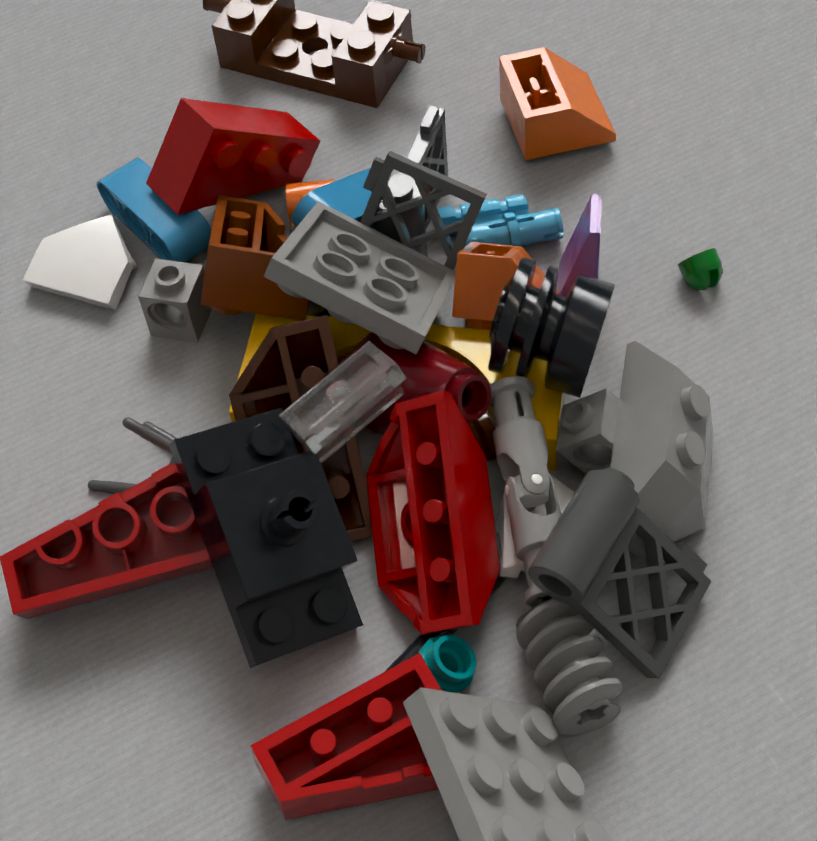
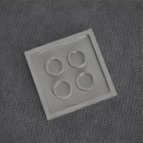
(362, 277)
(501, 769)

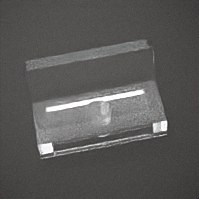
(345, 401)

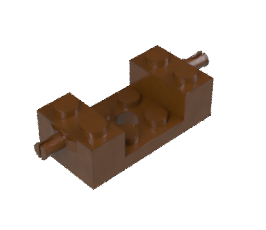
(350, 59)

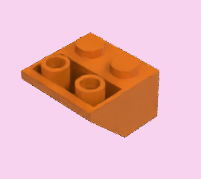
(551, 104)
(481, 277)

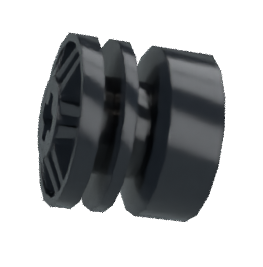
(549, 326)

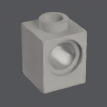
(173, 300)
(589, 430)

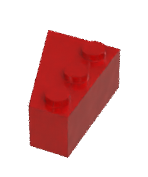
(228, 153)
(350, 748)

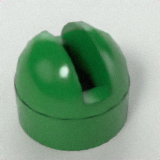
(702, 269)

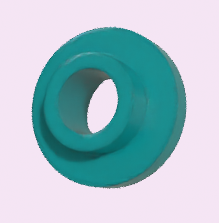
(450, 662)

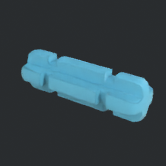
(491, 210)

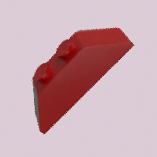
(433, 516)

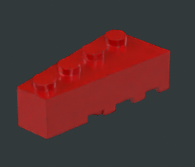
(109, 550)

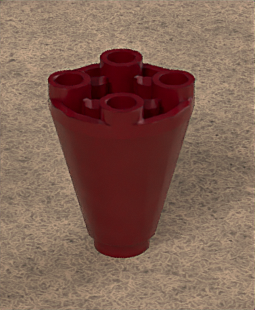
(429, 373)

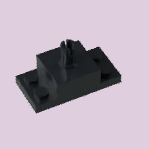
(269, 534)

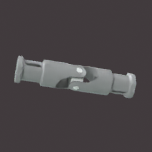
(523, 464)

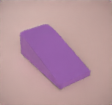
(583, 247)

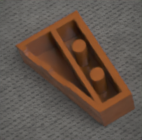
(239, 251)

